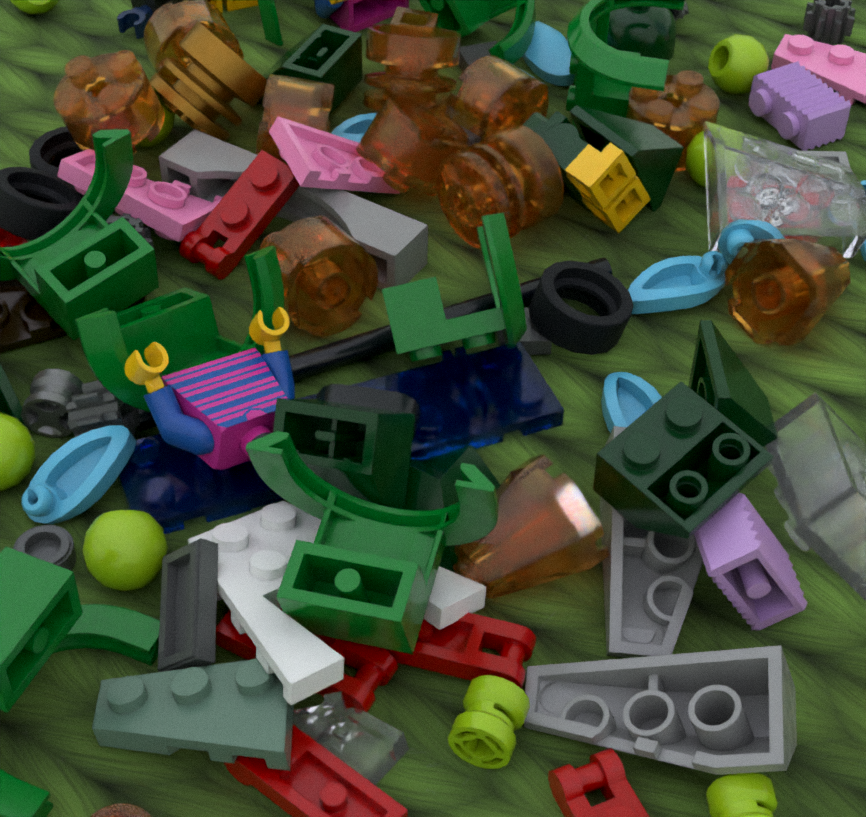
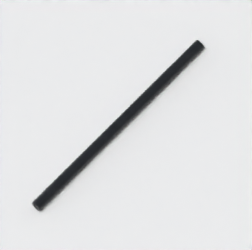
(377, 340)

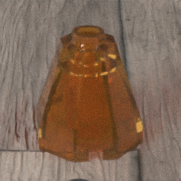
(784, 287)
(539, 536)

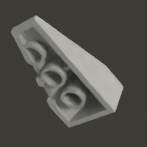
(645, 584)
(684, 709)

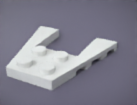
(250, 571)

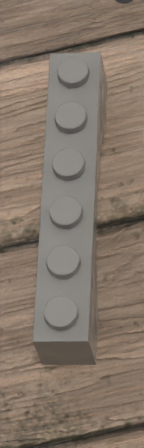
(389, 237)

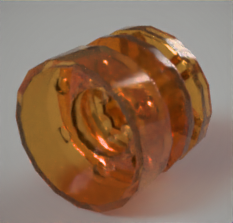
(412, 63)
(500, 174)

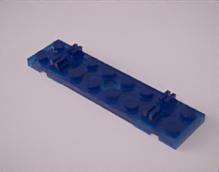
(461, 405)

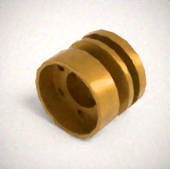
(209, 83)

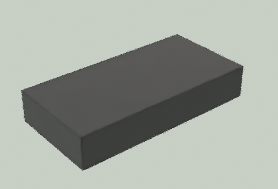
(188, 607)

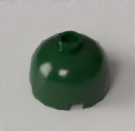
(643, 31)

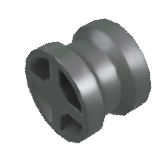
(46, 406)

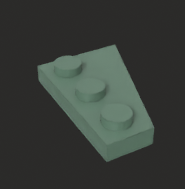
(203, 708)

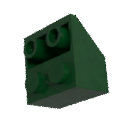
(324, 56)
(351, 446)
(677, 465)

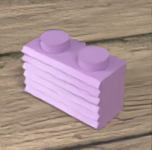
(799, 106)
(749, 564)

